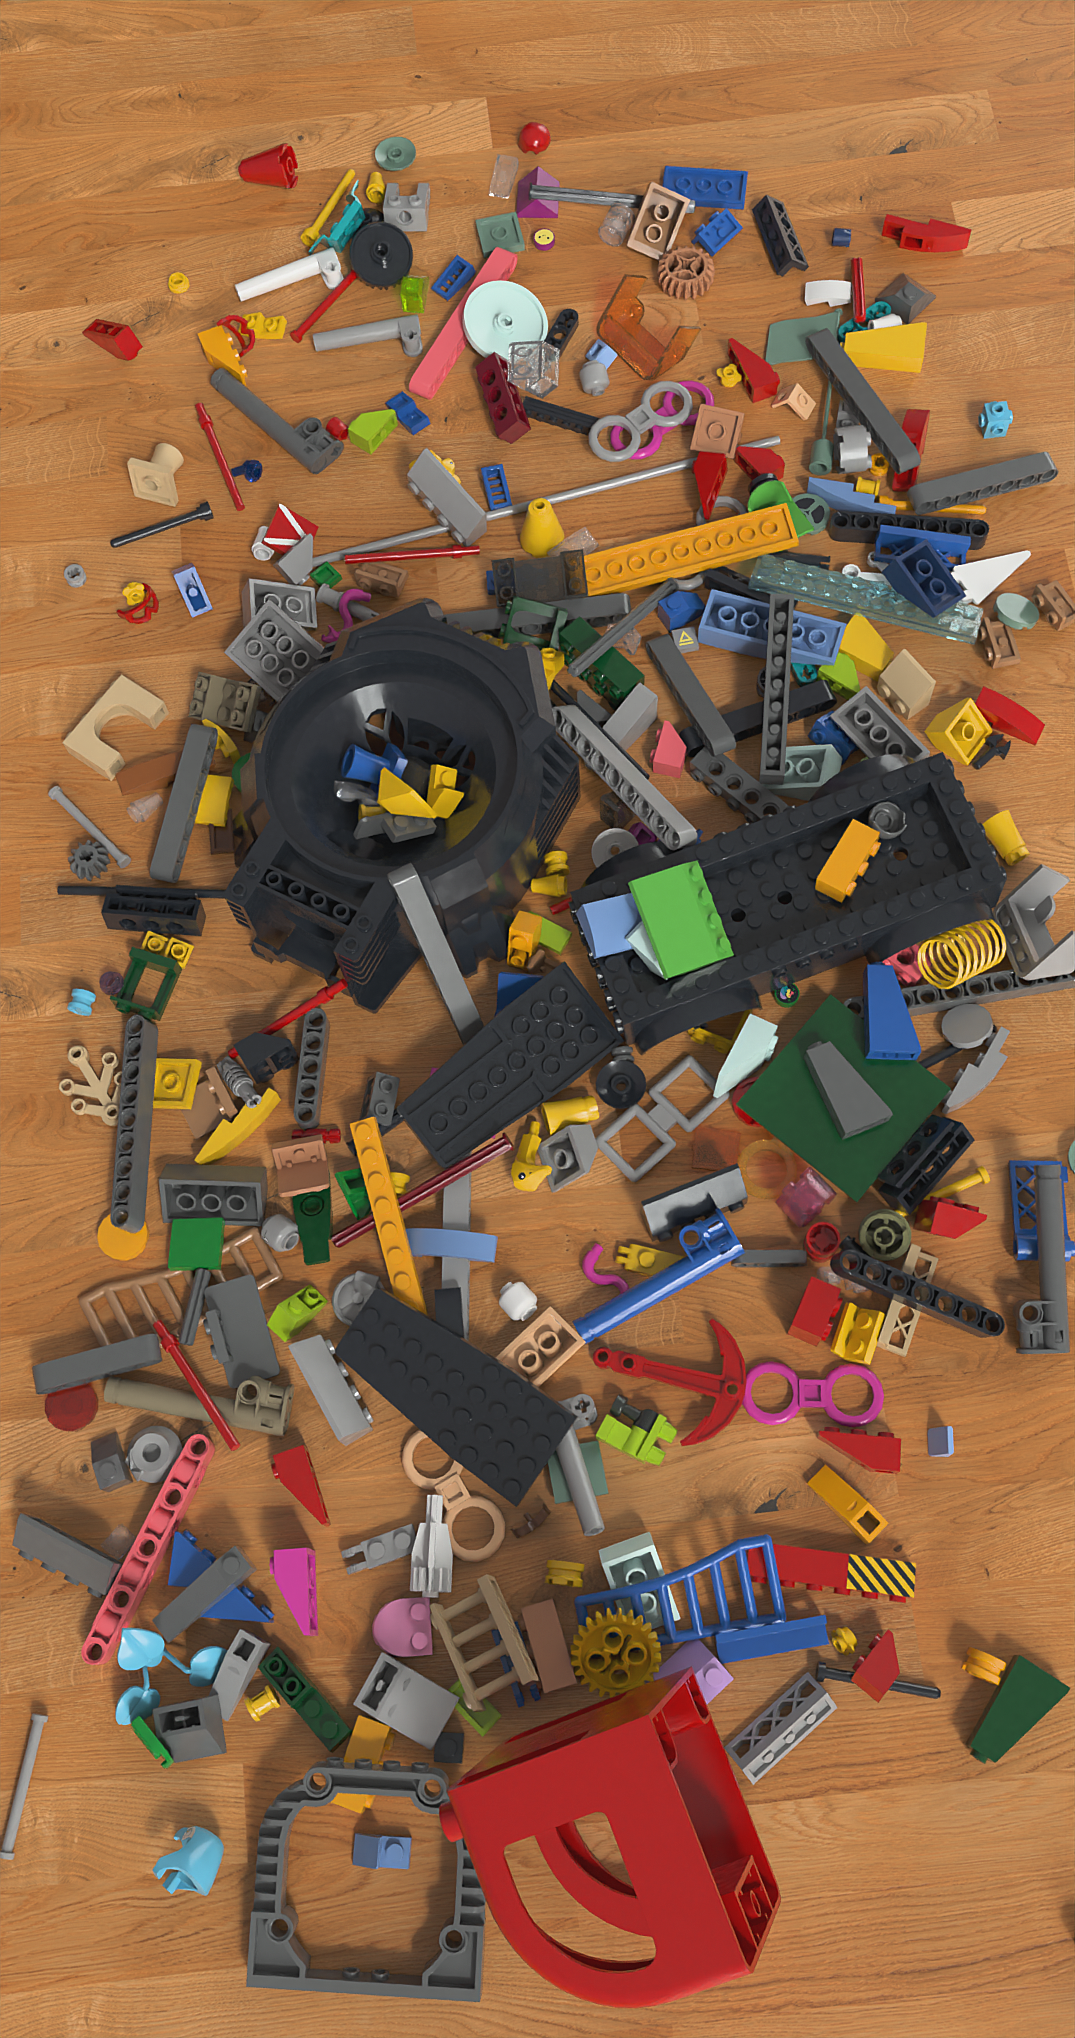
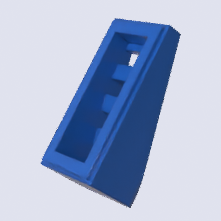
(453, 268)
(490, 472)

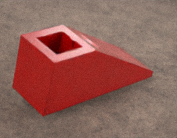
(871, 1452)

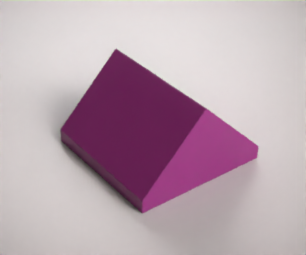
(536, 207)

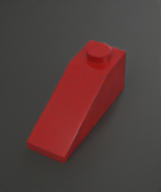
(114, 338)
(756, 373)
(709, 473)
(299, 1477)

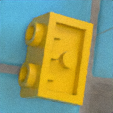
(857, 1333)

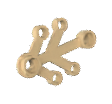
(98, 1088)

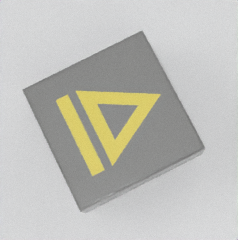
(685, 639)

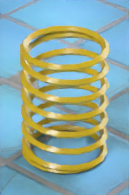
(967, 973)

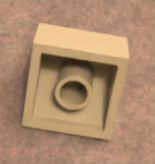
(906, 685)

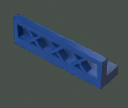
(901, 539)
(771, 1639)

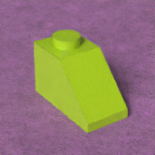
(372, 429)
(841, 676)

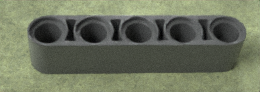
(316, 1079)
(96, 1364)

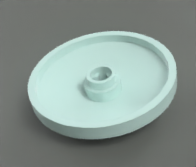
(502, 315)

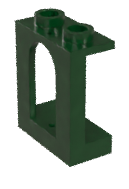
(517, 604)
(140, 960)

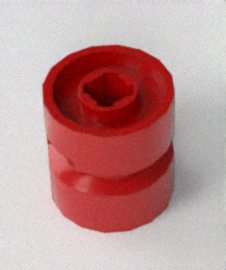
(821, 1242)

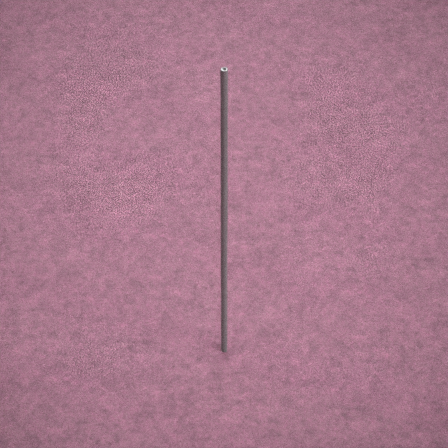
(522, 507)

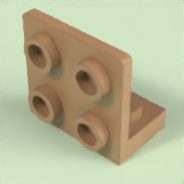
(210, 1106)

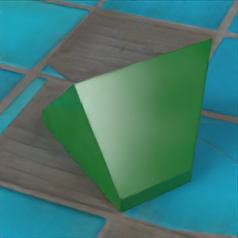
(355, 1191)

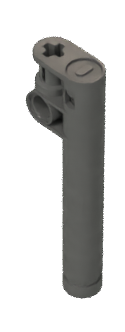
(306, 443)
(1049, 1325)

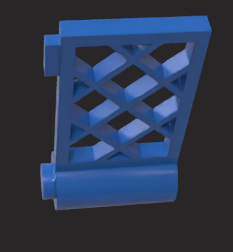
(1025, 1240)

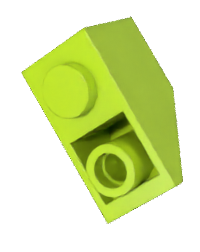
(296, 1312)

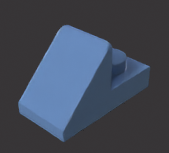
(382, 1851)

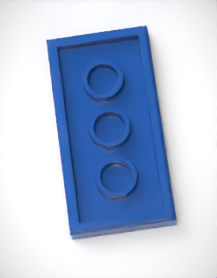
(708, 186)

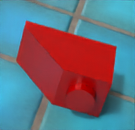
(759, 461)

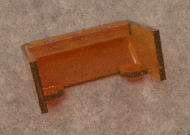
(625, 335)

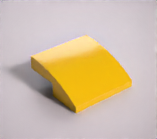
(215, 801)

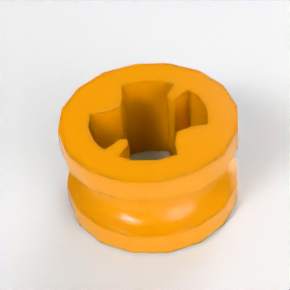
(881, 470)

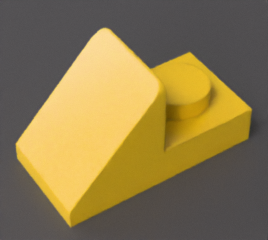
(442, 792)

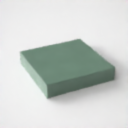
(500, 232)

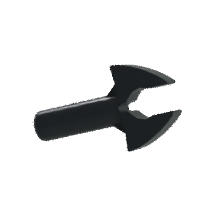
(992, 751)

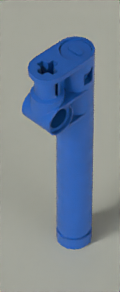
(713, 1250)

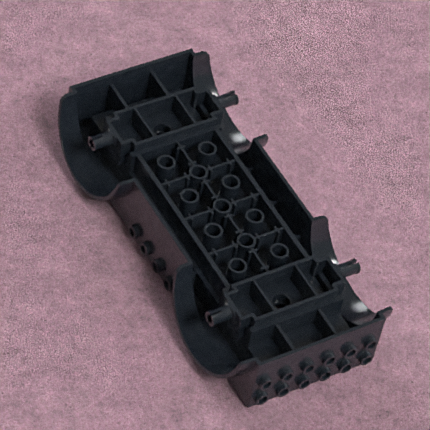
(749, 871)

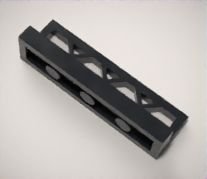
(779, 235)
(734, 583)

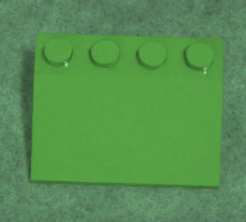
(681, 919)

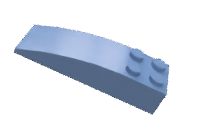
(742, 627)

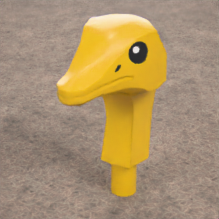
(524, 1171)

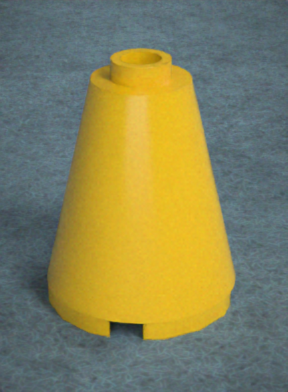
(540, 529)

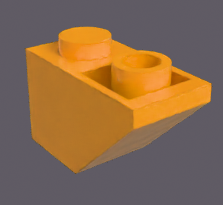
(523, 939)

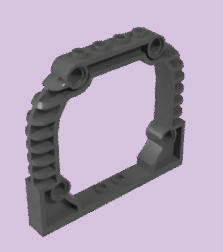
(276, 1955)

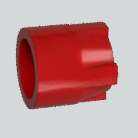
(337, 429)

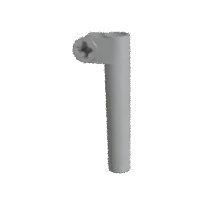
(401, 327)
(575, 1467)

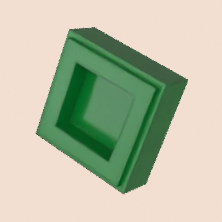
(326, 574)

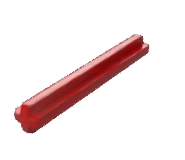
(858, 290)

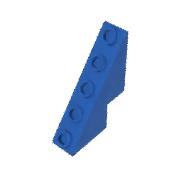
(190, 1562)

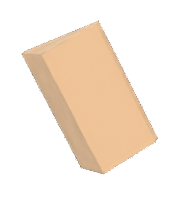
(542, 1347)

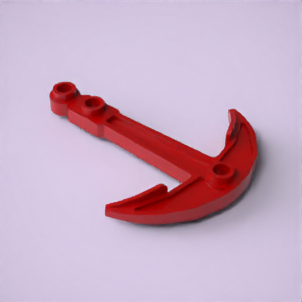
(700, 1382)

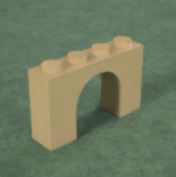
(121, 698)

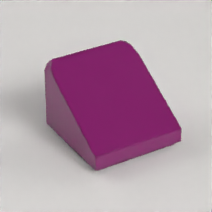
(642, 833)

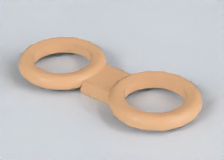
(455, 1500)

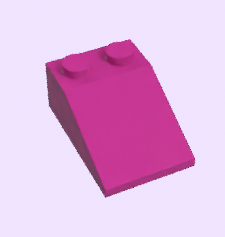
(296, 1578)

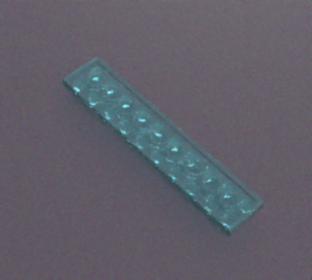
(861, 598)

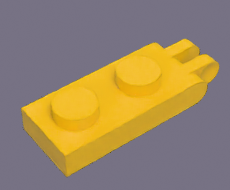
(645, 1259)

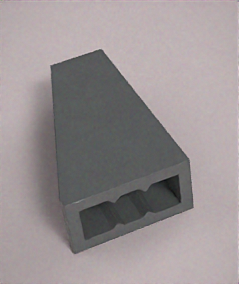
(845, 1093)

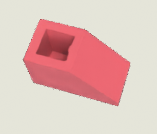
(670, 752)

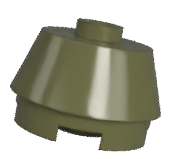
(884, 1234)

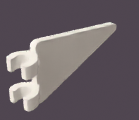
(986, 575)

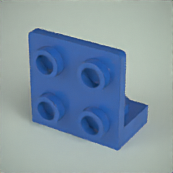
(511, 986)

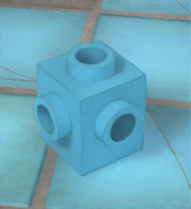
(995, 419)

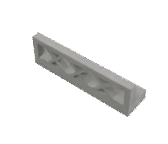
(785, 1731)

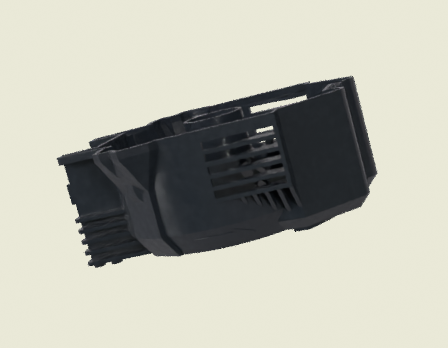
(298, 850)

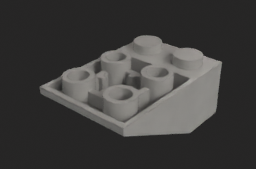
(406, 1701)

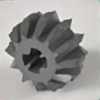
(80, 860)

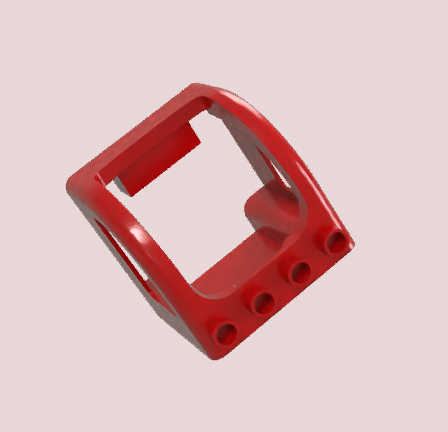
(679, 1826)

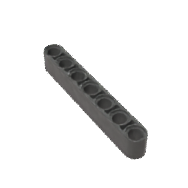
(982, 483)
(690, 695)
(183, 803)

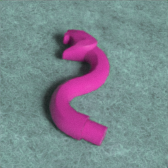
(352, 594)
(588, 1268)

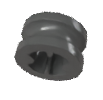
(622, 1053)

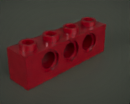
(502, 399)

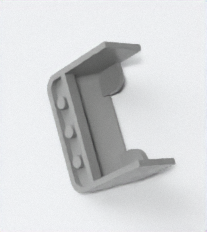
(1023, 921)

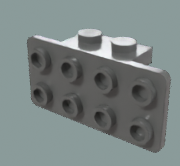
(240, 1330)

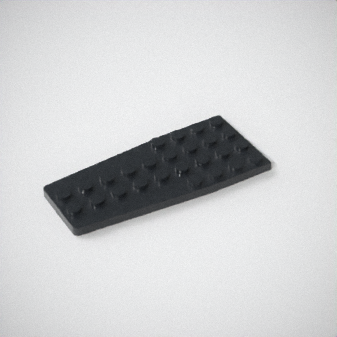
(510, 1066)
(456, 1394)

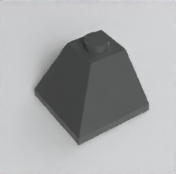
(906, 298)

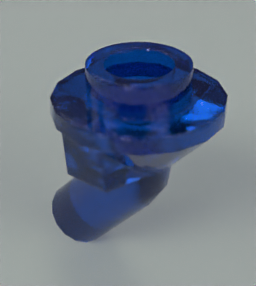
(251, 469)

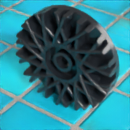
(376, 269)

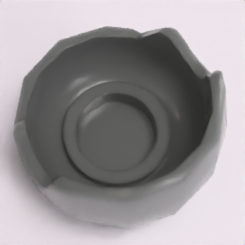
(887, 820)

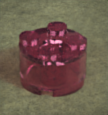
(806, 1198)

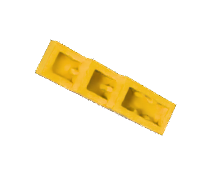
(229, 1136)

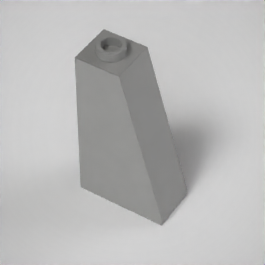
(632, 717)

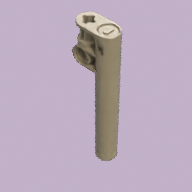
(264, 1413)

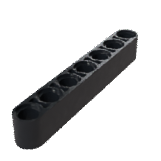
(853, 521)
(749, 719)
(929, 1294)

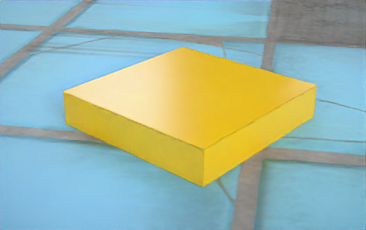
(175, 1083)

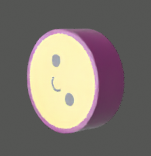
(544, 239)

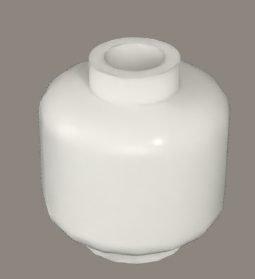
(517, 1301)

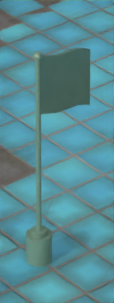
(788, 344)

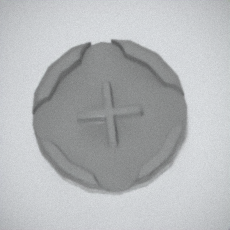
(967, 1025)

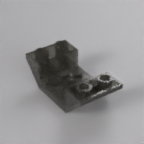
(541, 578)

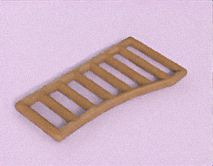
(109, 1289)

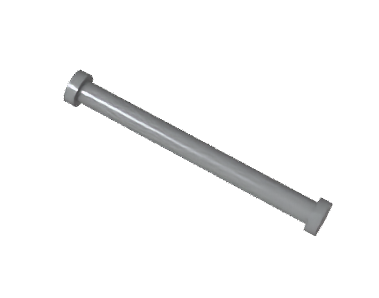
(122, 860)
(22, 1787)

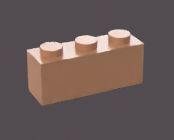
(547, 1646)

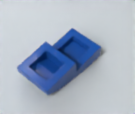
(408, 413)

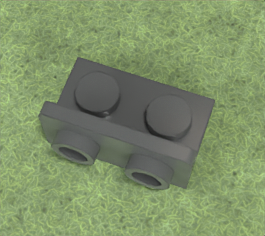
(380, 1098)

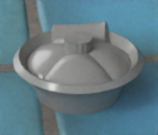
(352, 1295)
(153, 1454)

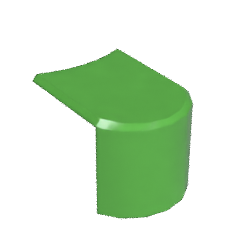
(776, 493)

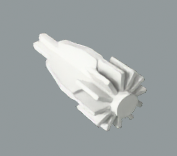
(432, 1553)

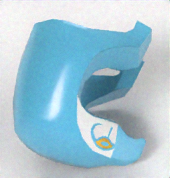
(196, 1860)

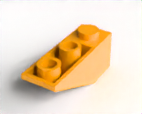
(219, 353)
(847, 1504)

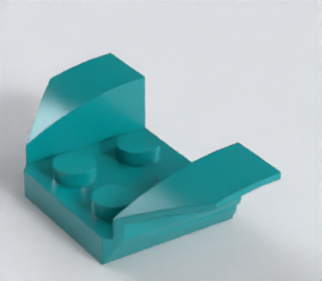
(345, 229)

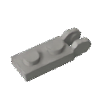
(382, 1549)

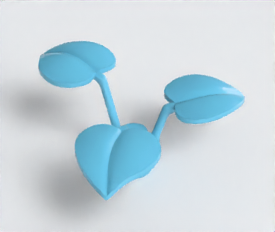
(145, 1649)

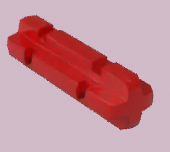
(332, 1136)

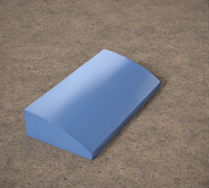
(608, 923)

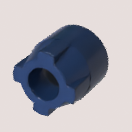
(841, 237)

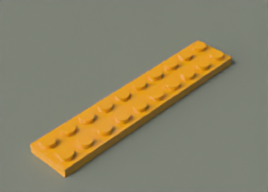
(690, 551)

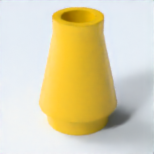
(376, 188)
(550, 885)

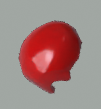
(534, 138)

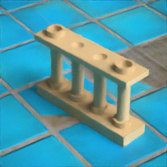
(511, 1643)

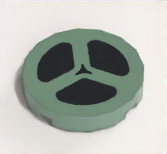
(814, 509)

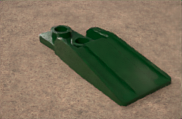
(315, 1224)

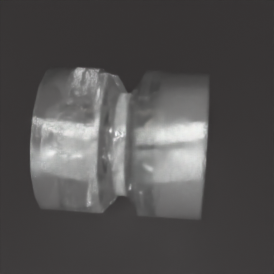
(616, 224)

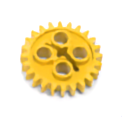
(594, 1641)

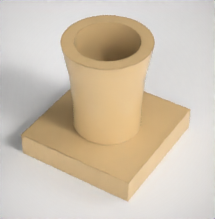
(155, 478)

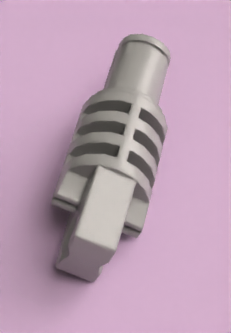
(238, 1081)

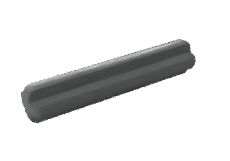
(194, 1307)

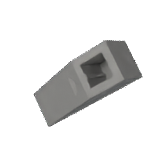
(238, 1669)

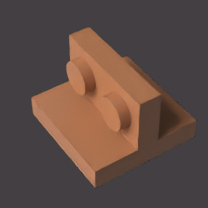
(717, 430)

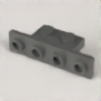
(396, 826)

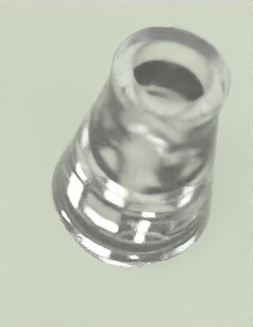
(143, 808)

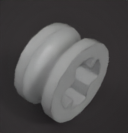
(72, 570)

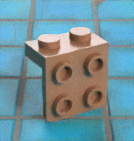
(301, 1165)

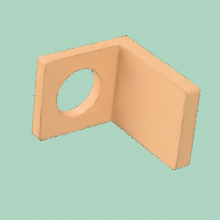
(797, 399)

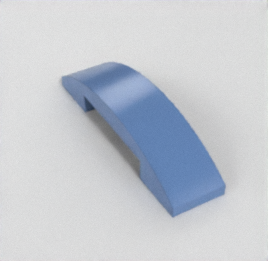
(452, 1244)

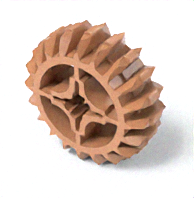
(686, 265)

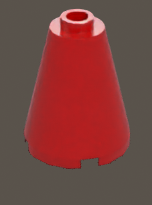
(271, 167)

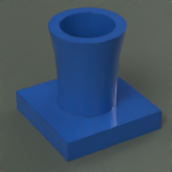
(367, 766)

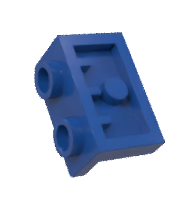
(718, 232)
(827, 732)

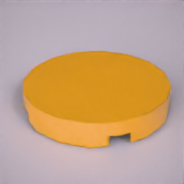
(120, 1243)

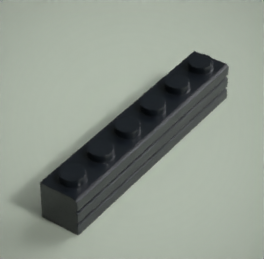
(558, 416)

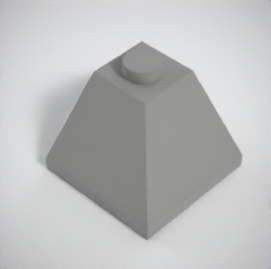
(569, 1154)

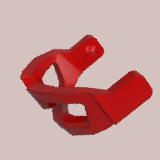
(244, 330)
(128, 615)

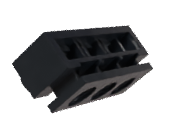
(167, 901)
(927, 1153)

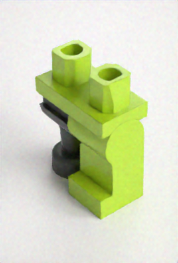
(641, 1437)

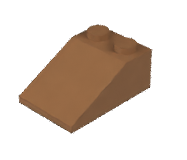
(657, 221)

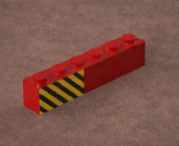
(836, 1571)

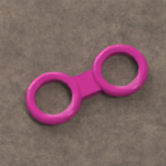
(666, 411)
(814, 1394)

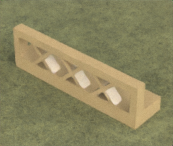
(908, 1266)

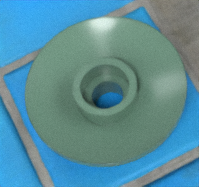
(395, 153)

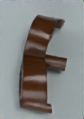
(532, 1523)

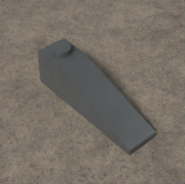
(204, 1592)

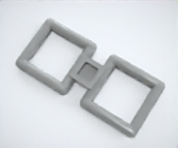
(660, 1119)

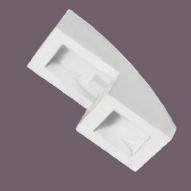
(833, 291)

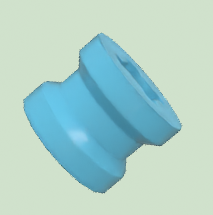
(81, 1002)

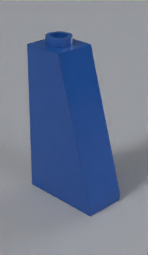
(886, 1016)

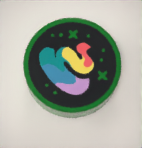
(787, 996)

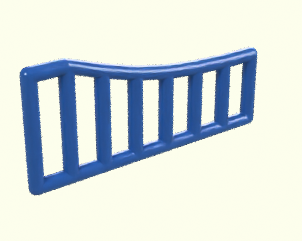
(687, 1575)

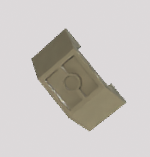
(225, 701)

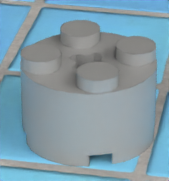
(851, 449)

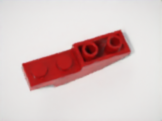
(920, 237)
(915, 427)

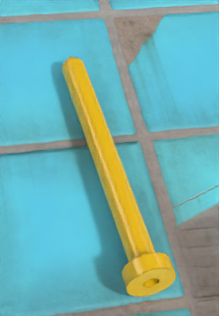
(980, 1176)

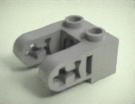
(416, 206)

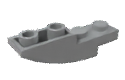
(977, 1076)

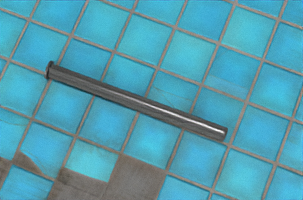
(622, 627)

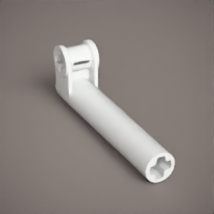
(321, 263)

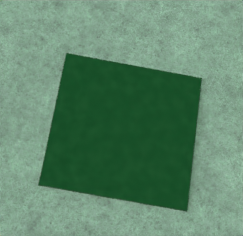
(794, 1112)

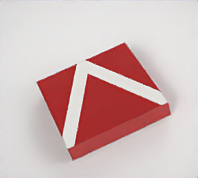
(286, 530)

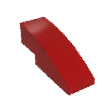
(1009, 716)

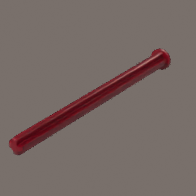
(428, 1187)

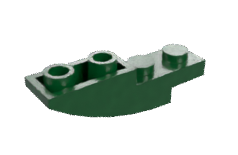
(305, 1699)

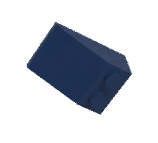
(924, 580)

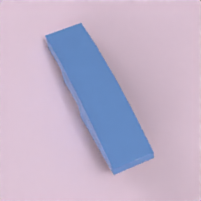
(843, 498)

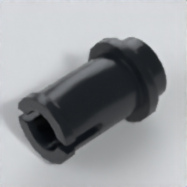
(849, 1244)

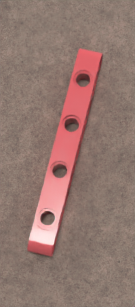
(138, 1567)

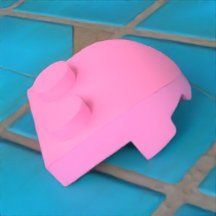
(404, 1627)

